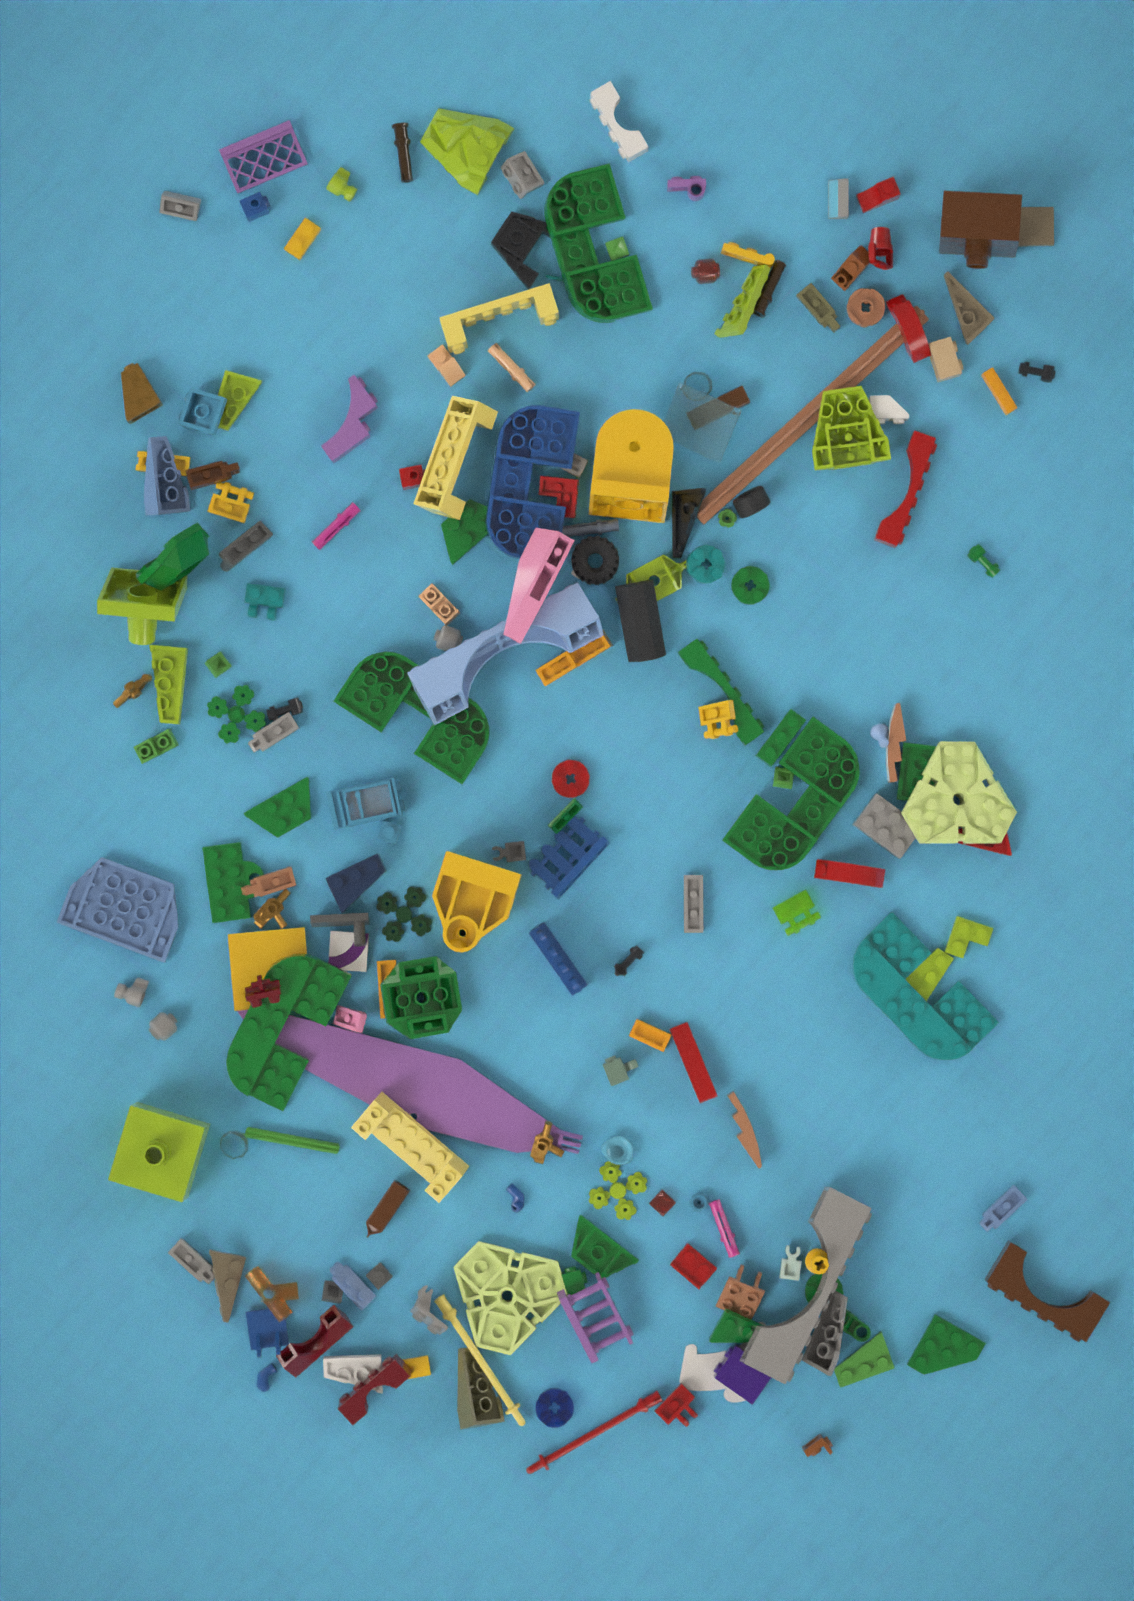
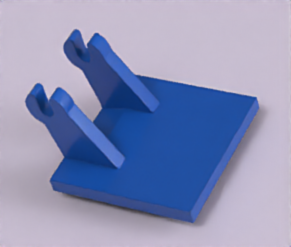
(266, 1331)

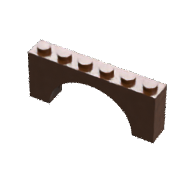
(1076, 1318)

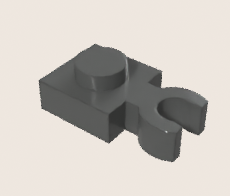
(513, 851)

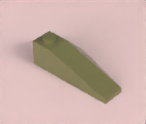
(475, 1397)

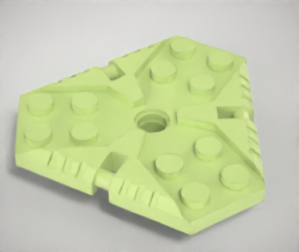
(982, 810)
(486, 1274)

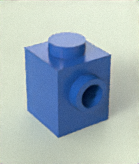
(255, 206)

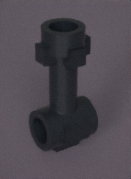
(1046, 373)
(295, 707)
(620, 969)

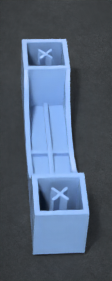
(446, 680)

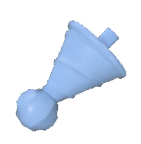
(880, 732)

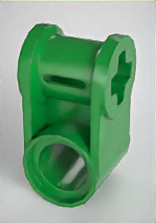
(852, 1324)

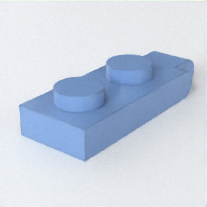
(1002, 1208)
(351, 1285)

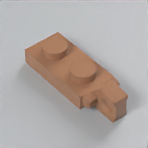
(270, 882)

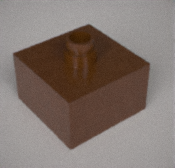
(980, 226)

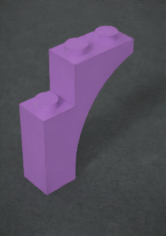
(352, 431)

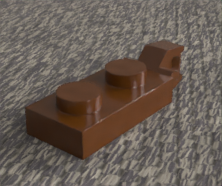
(211, 474)

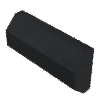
(640, 621)

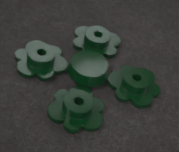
(403, 914)

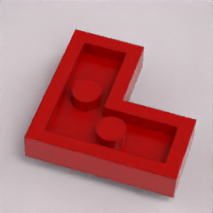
(564, 489)

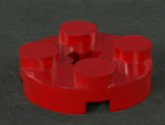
(573, 789)

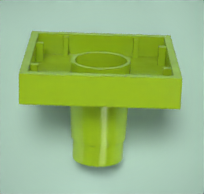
(140, 603)

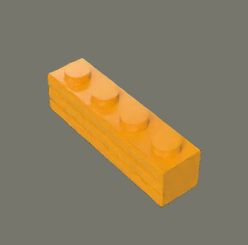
(999, 391)

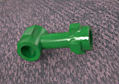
(977, 553)

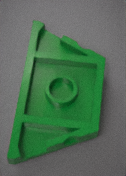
(467, 532)
(284, 810)
(598, 1250)

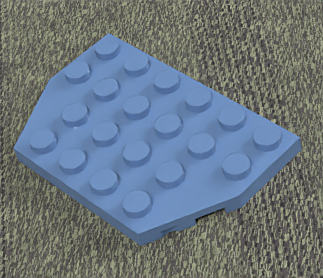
(123, 908)

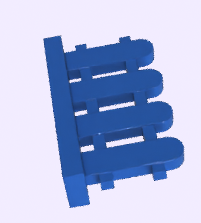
(572, 873)
(558, 959)

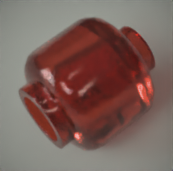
(705, 271)

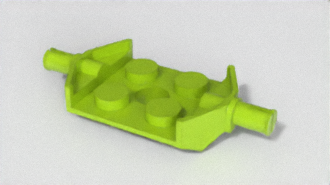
(665, 569)

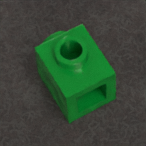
(574, 1279)

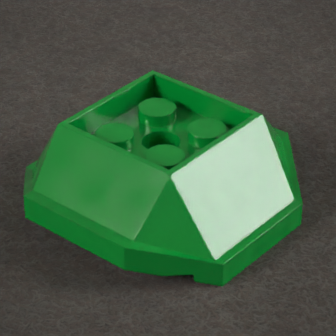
(178, 558)
(440, 992)

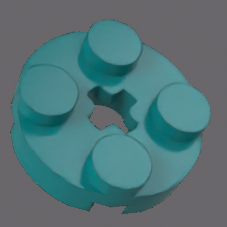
(713, 556)

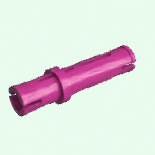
(330, 531)
(732, 1249)

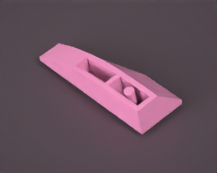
(534, 578)

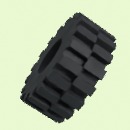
(584, 550)

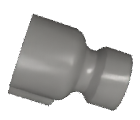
(134, 994)

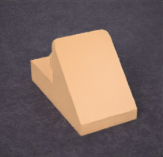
(446, 365)

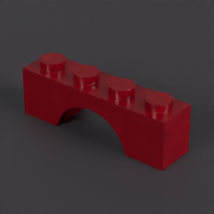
(300, 1356)
(391, 1373)

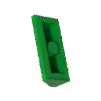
(565, 815)

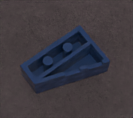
(355, 880)

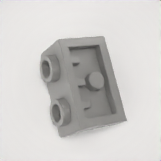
(521, 174)

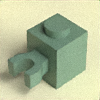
(616, 1070)

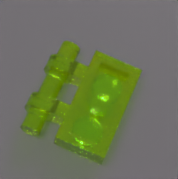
(793, 907)

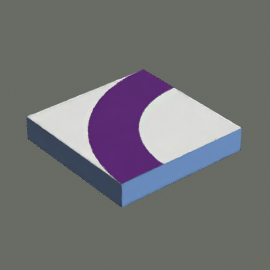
(346, 955)

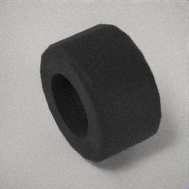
(751, 502)

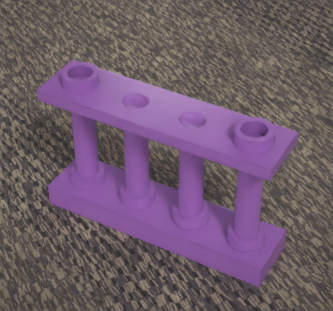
(585, 1332)

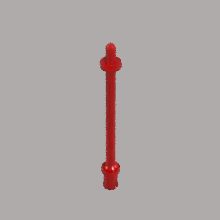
(641, 1406)

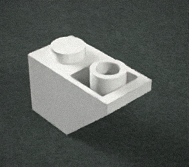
(888, 409)

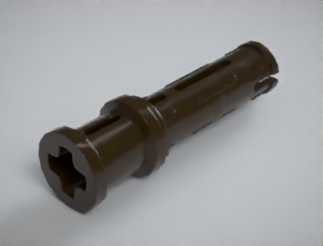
(402, 144)
(768, 289)

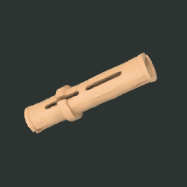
(517, 373)

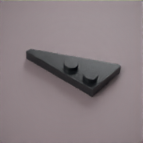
(684, 512)

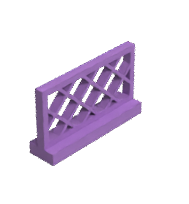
(258, 140)

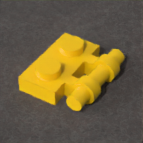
(230, 508)
(717, 713)

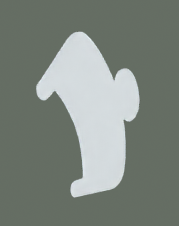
(698, 1372)

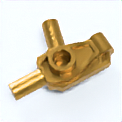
(132, 690)
(271, 909)
(543, 1144)

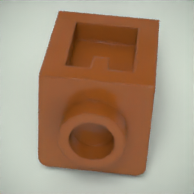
(814, 1446)

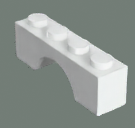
(630, 142)

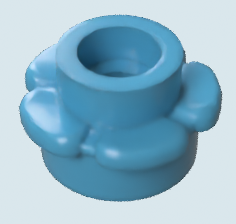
(698, 1197)

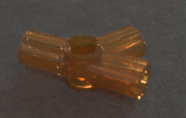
(281, 1292)

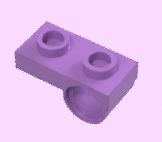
(680, 184)

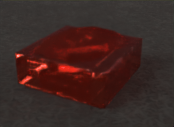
(662, 1202)

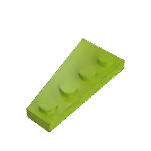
(744, 303)

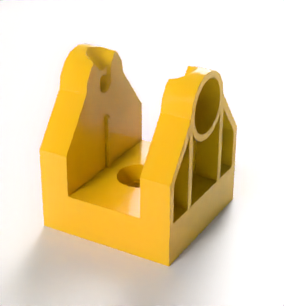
(472, 898)

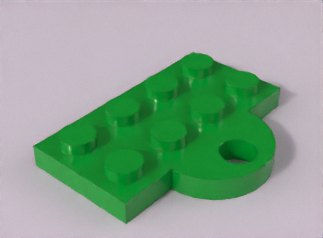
(225, 877)

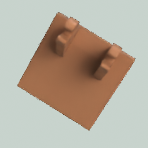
(740, 1296)

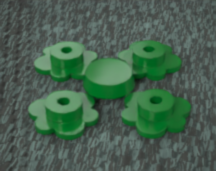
(236, 714)

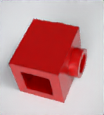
(411, 476)

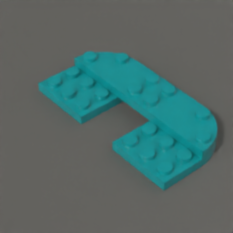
(940, 1031)

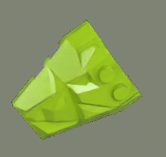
(466, 145)
(848, 432)

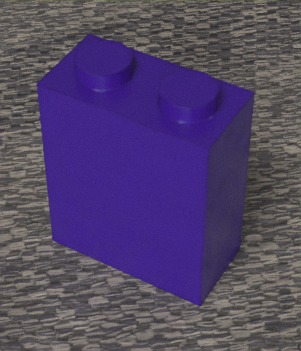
(740, 1377)

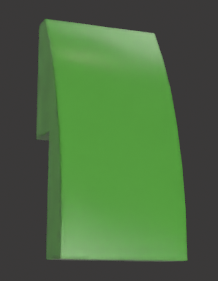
(156, 746)

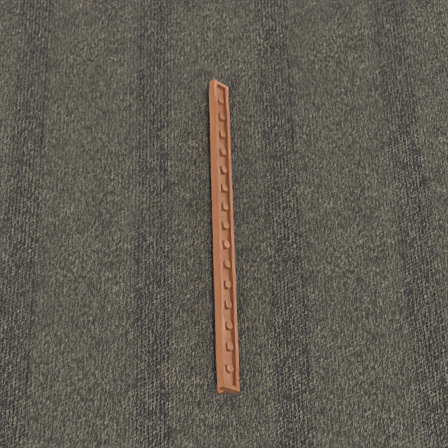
(800, 423)

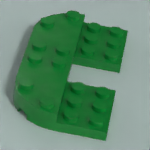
(594, 289)
(378, 689)
(782, 841)
(254, 1059)

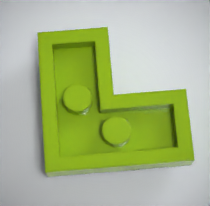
(965, 931)

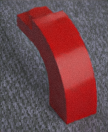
(910, 328)
(849, 873)

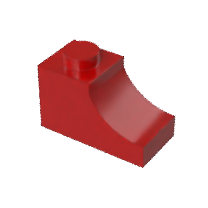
(879, 195)

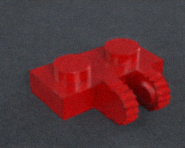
(675, 1404)

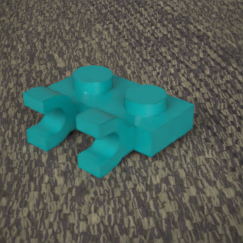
(264, 596)

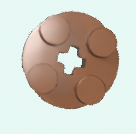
(876, 309)

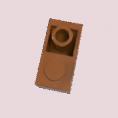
(852, 268)

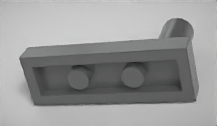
(244, 546)
(359, 921)

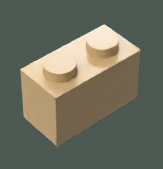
(945, 360)

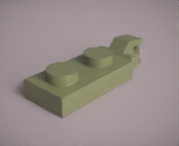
(818, 307)

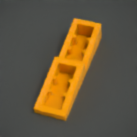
(569, 661)

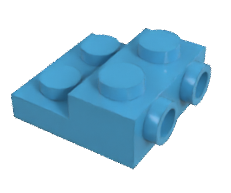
(202, 411)

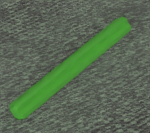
(292, 1140)

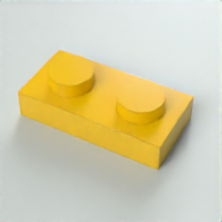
(302, 239)

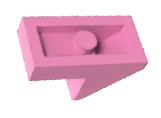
(350, 1019)

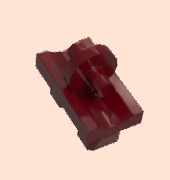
(263, 989)

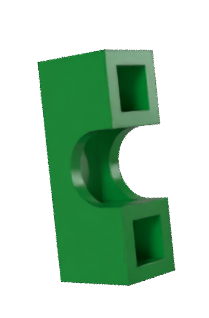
(780, 738)

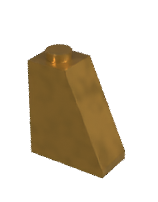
(137, 393)

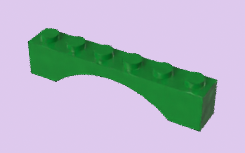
(698, 659)

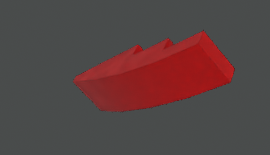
(693, 1062)

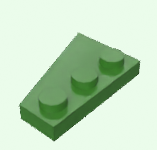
(865, 1362)

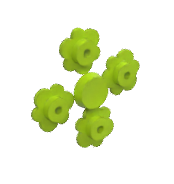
(617, 1190)

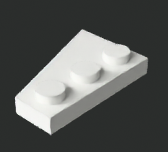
(351, 1368)

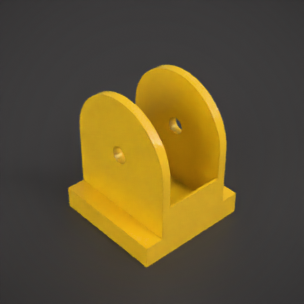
(632, 467)

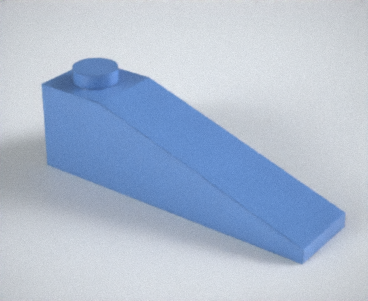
(163, 485)

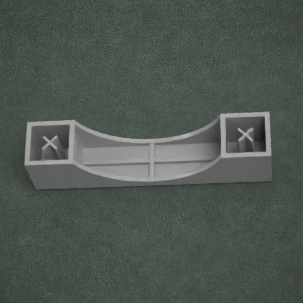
(779, 1346)

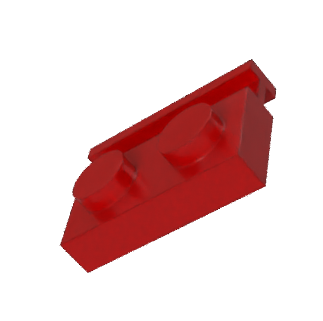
(693, 1266)

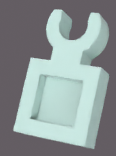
(790, 1267)

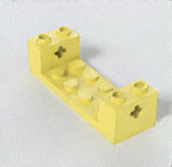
(540, 296)
(449, 454)
(412, 1144)

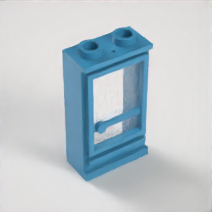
(365, 803)

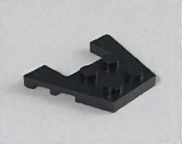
(516, 241)

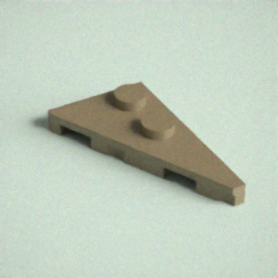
(970, 313)
(227, 1272)

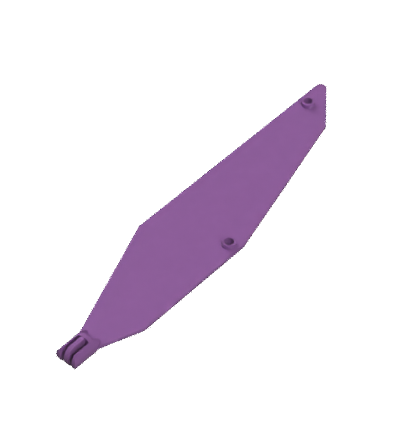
(436, 1087)

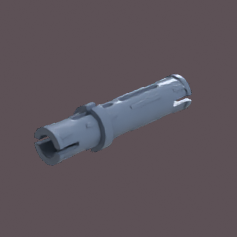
(591, 528)

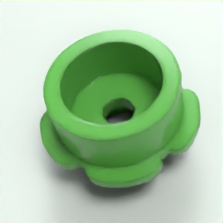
(727, 513)

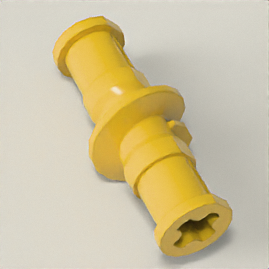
(817, 1261)

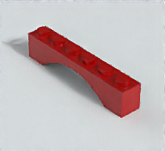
(918, 453)

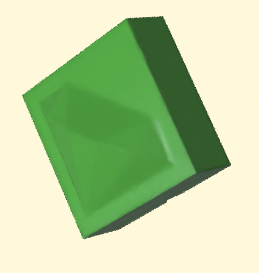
(617, 249)
(218, 664)
(783, 778)

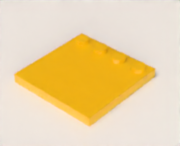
(256, 952)

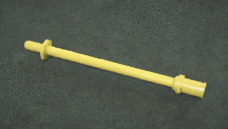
(450, 1314)

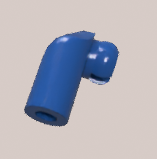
(517, 1198)
(262, 1378)

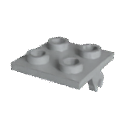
(422, 1314)

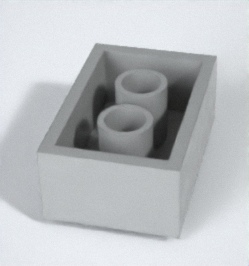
(885, 826)

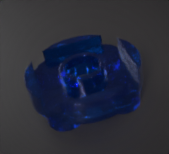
(546, 1415)

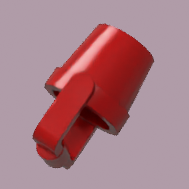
(880, 246)

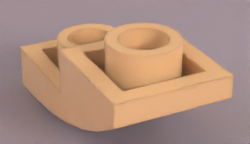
(439, 604)

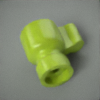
(339, 186)

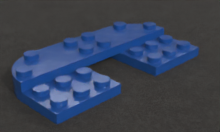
(527, 438)

